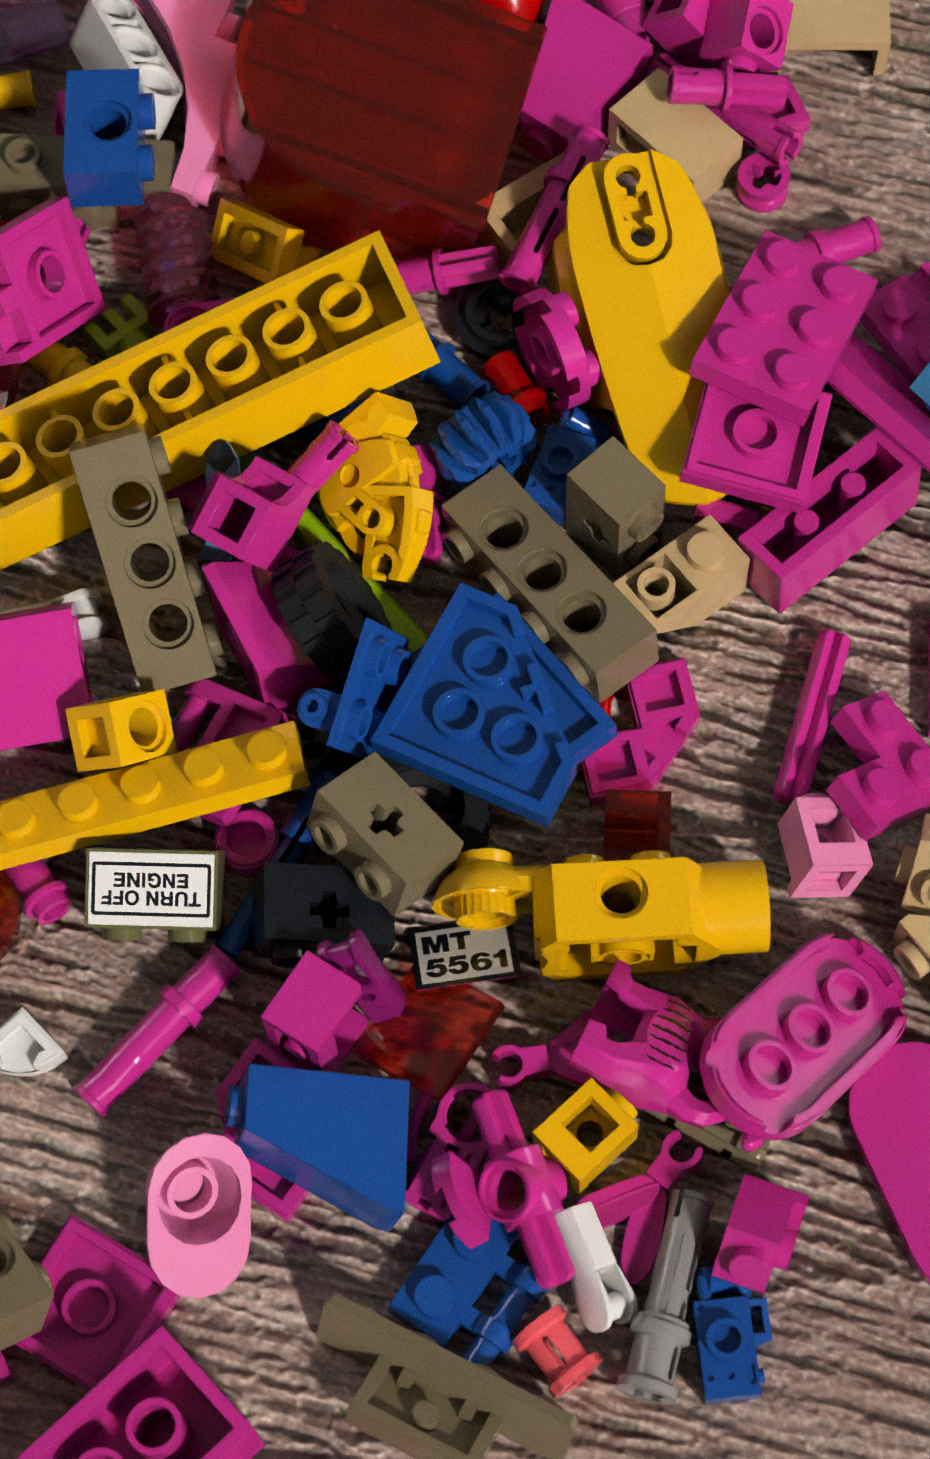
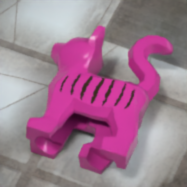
(657, 1059)

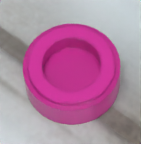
(248, 842)

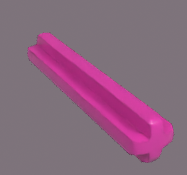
(812, 716)

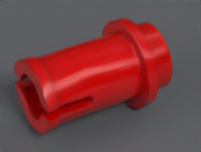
(510, 378)

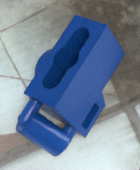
(561, 451)
(727, 1340)

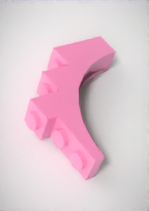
(200, 48)

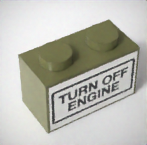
(155, 890)

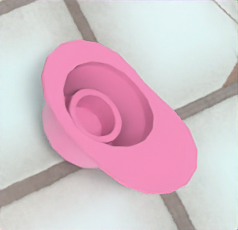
(199, 1214)

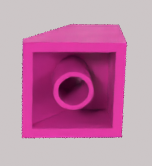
(259, 634)

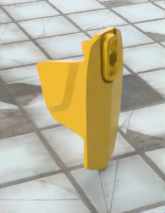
(643, 304)

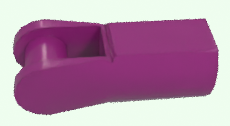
(381, 992)

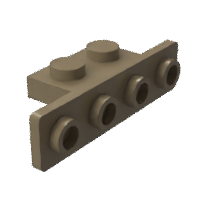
(34, 173)
(433, 1399)

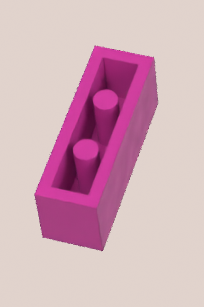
(842, 514)

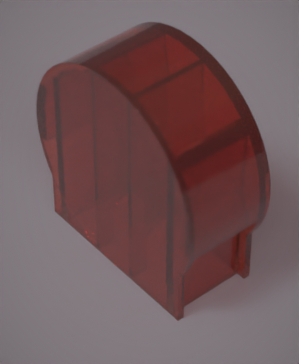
(377, 116)

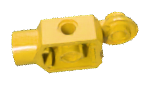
(589, 911)

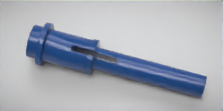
(240, 926)

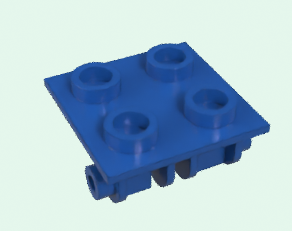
(375, 671)

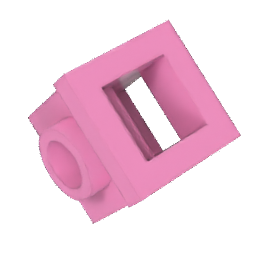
(822, 849)

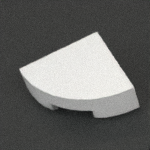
(27, 1047)

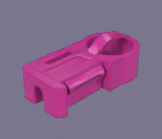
(421, 1190)

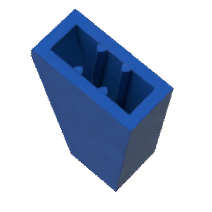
(327, 1135)

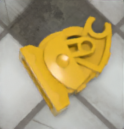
(381, 491)

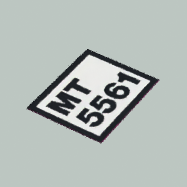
(459, 955)

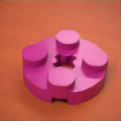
(554, 347)

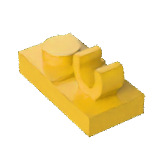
(258, 242)

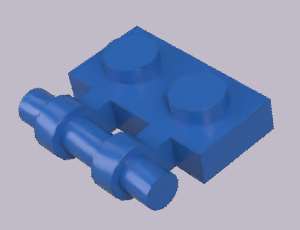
(450, 1282)

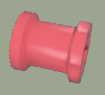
(553, 1328)

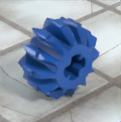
(481, 438)

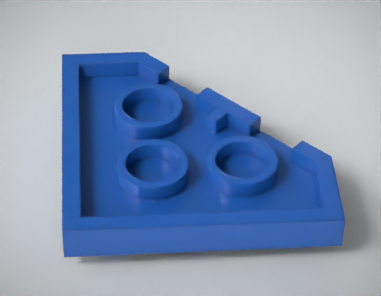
(481, 711)

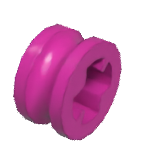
(770, 195)

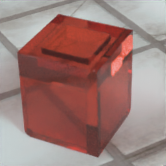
(636, 823)

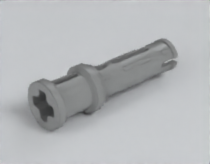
(661, 1327)

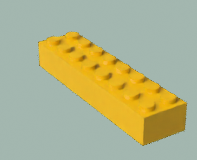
(226, 375)

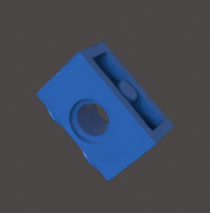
(101, 107)

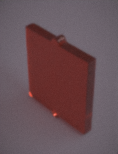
(431, 1036)

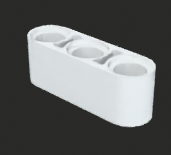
(117, 37)

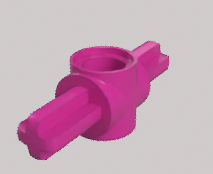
(502, 1193)

